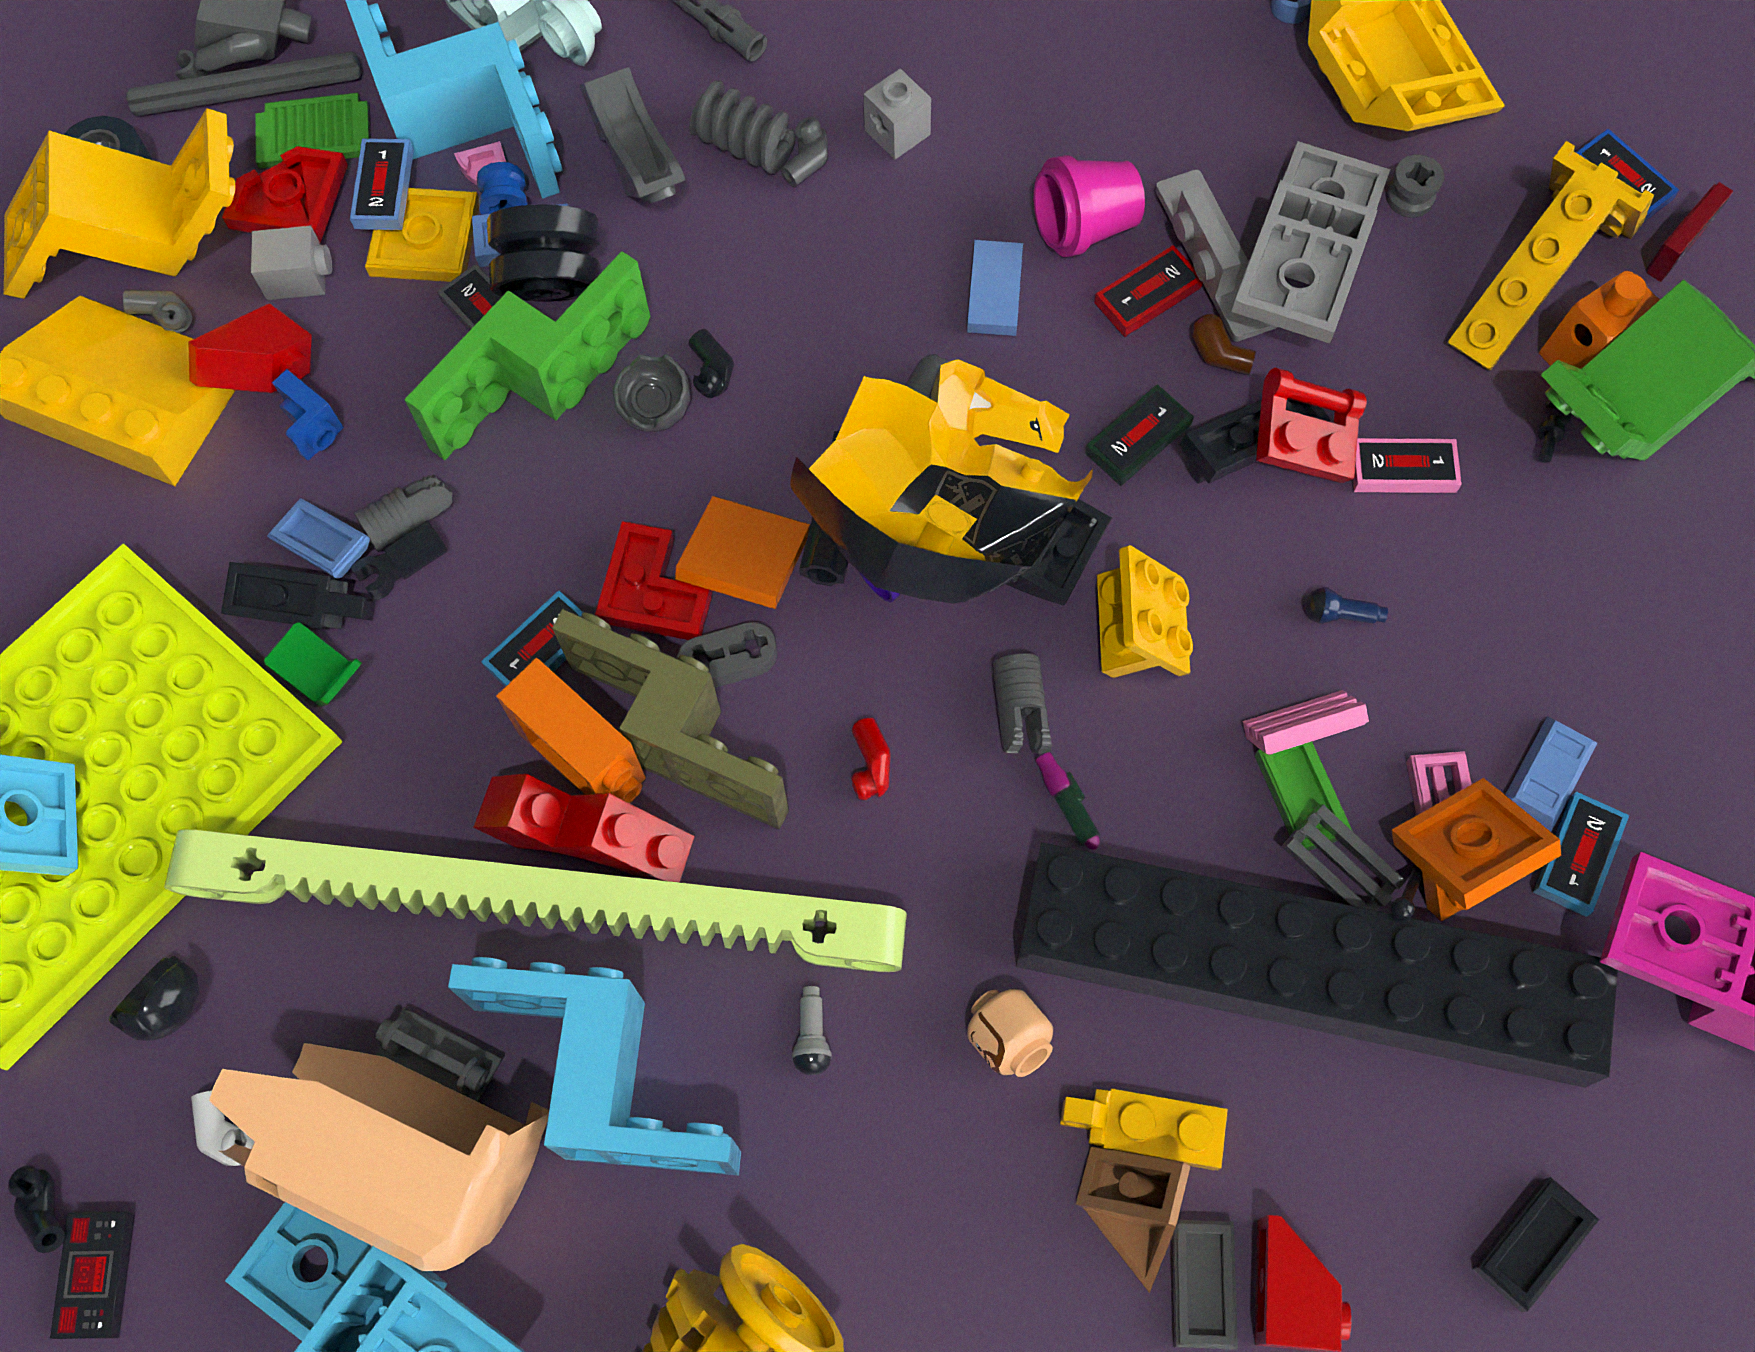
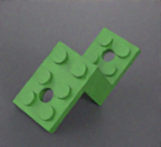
(1654, 375)

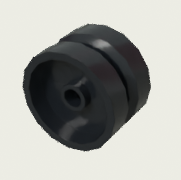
(543, 251)

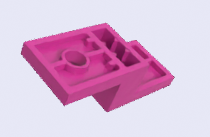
(1710, 970)

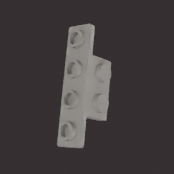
(1210, 246)

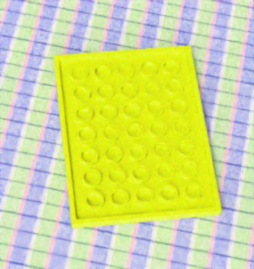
(163, 739)

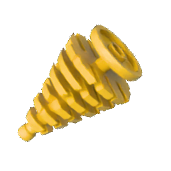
(763, 1313)

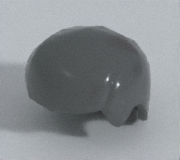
(652, 393)

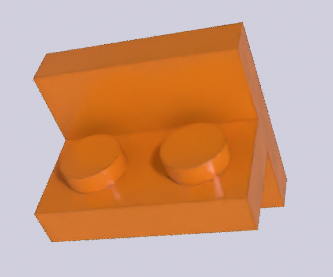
(1473, 847)

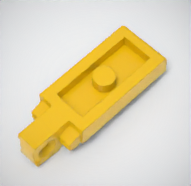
(1151, 1126)

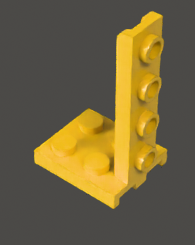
(1583, 201)

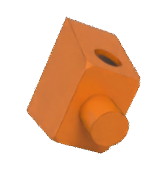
(1603, 315)

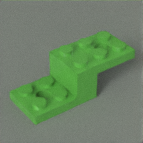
(530, 355)

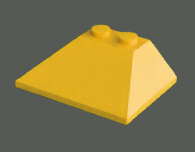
(1399, 63)

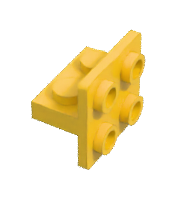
(1143, 617)

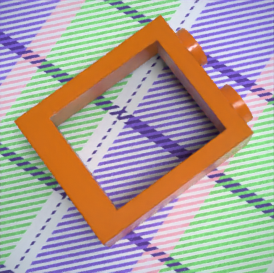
(571, 734)

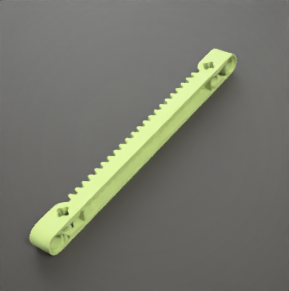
(219, 865)

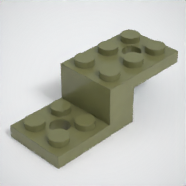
(672, 717)

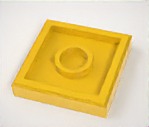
(433, 238)

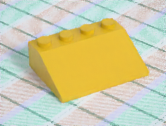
(110, 388)

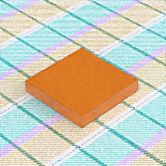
(742, 552)

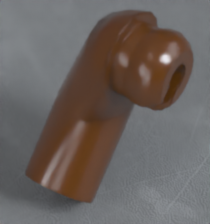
(1216, 346)

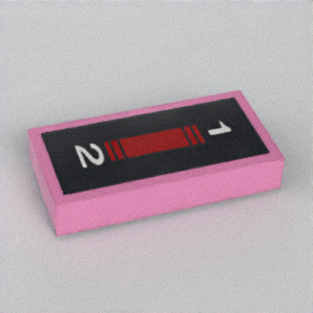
(1407, 466)

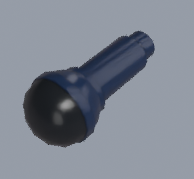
(1326, 605)

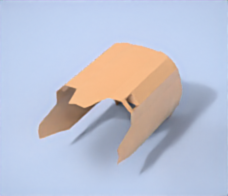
(382, 1152)

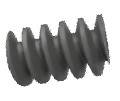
(739, 129)

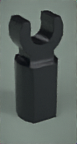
(400, 559)

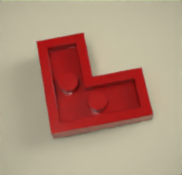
(640, 596)

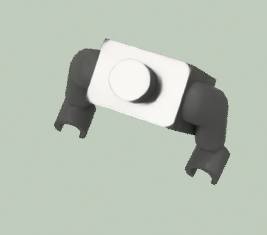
(239, 33)

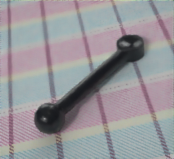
(1403, 906)

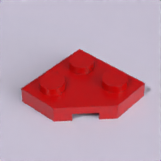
(288, 194)

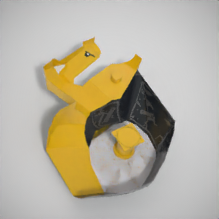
(916, 493)

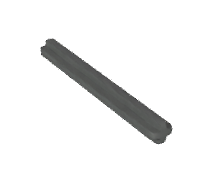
(243, 83)

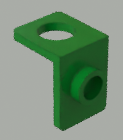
(310, 664)

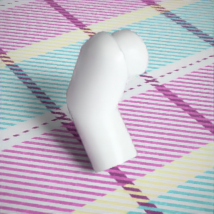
(215, 1133)

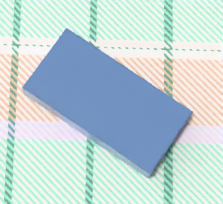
(995, 288)

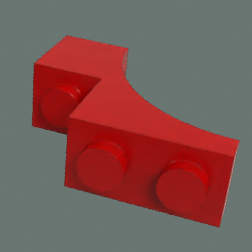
(583, 826)

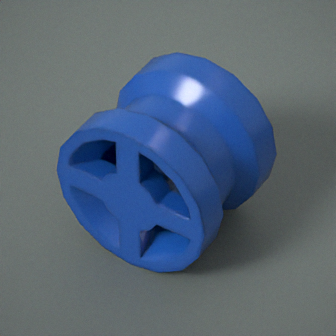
(500, 187)

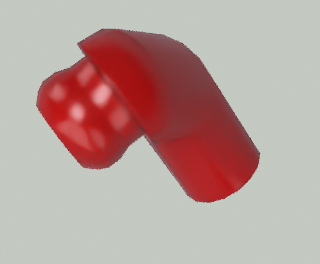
(877, 760)

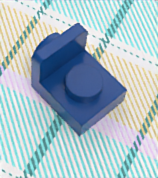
(313, 417)

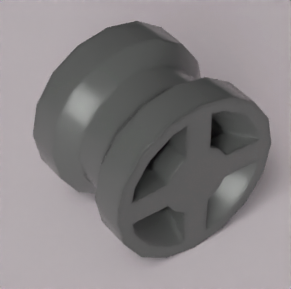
(1404, 192)

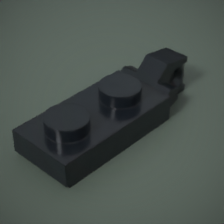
(291, 597)

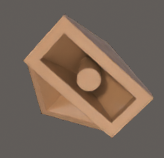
(1134, 1205)

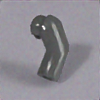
(162, 305)

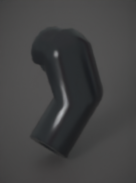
(716, 366)
(35, 1207)

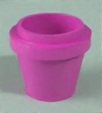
(1086, 202)

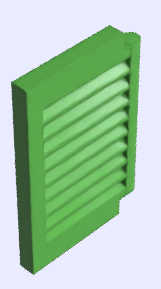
(320, 123)

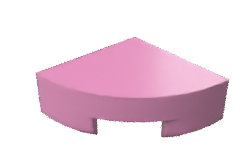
(474, 159)

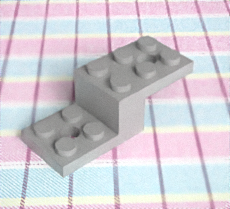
(1311, 241)

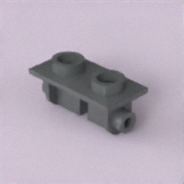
(437, 1054)

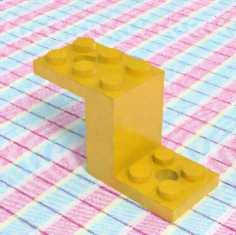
(117, 204)

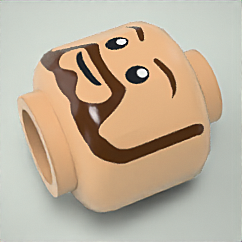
(1010, 1032)

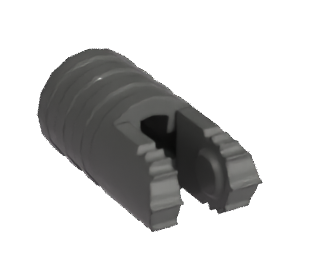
(403, 510)
(1021, 697)

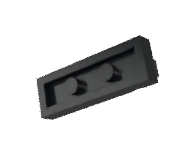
(1232, 440)

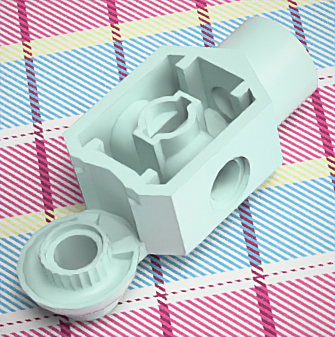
(565, 24)

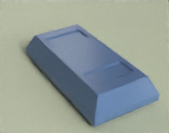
(319, 538)
(1550, 771)

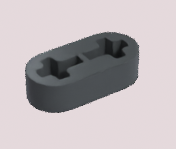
(727, 654)

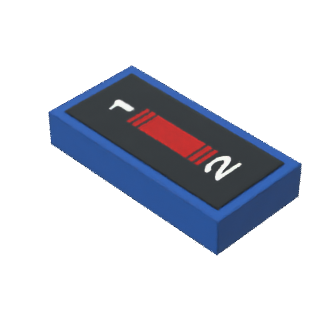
(1631, 169)

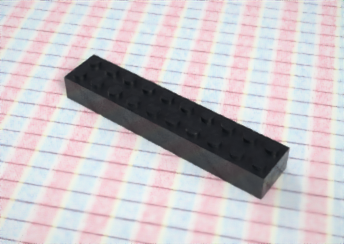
(1321, 965)

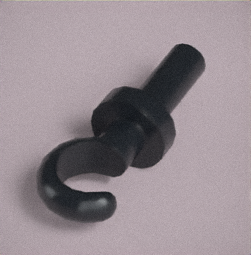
(1551, 432)

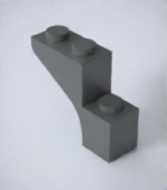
(637, 147)

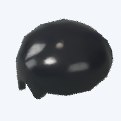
(158, 1001)

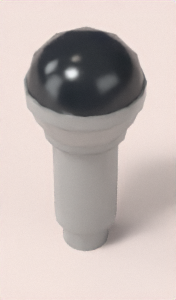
(811, 1052)

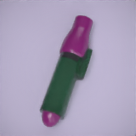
(1069, 799)

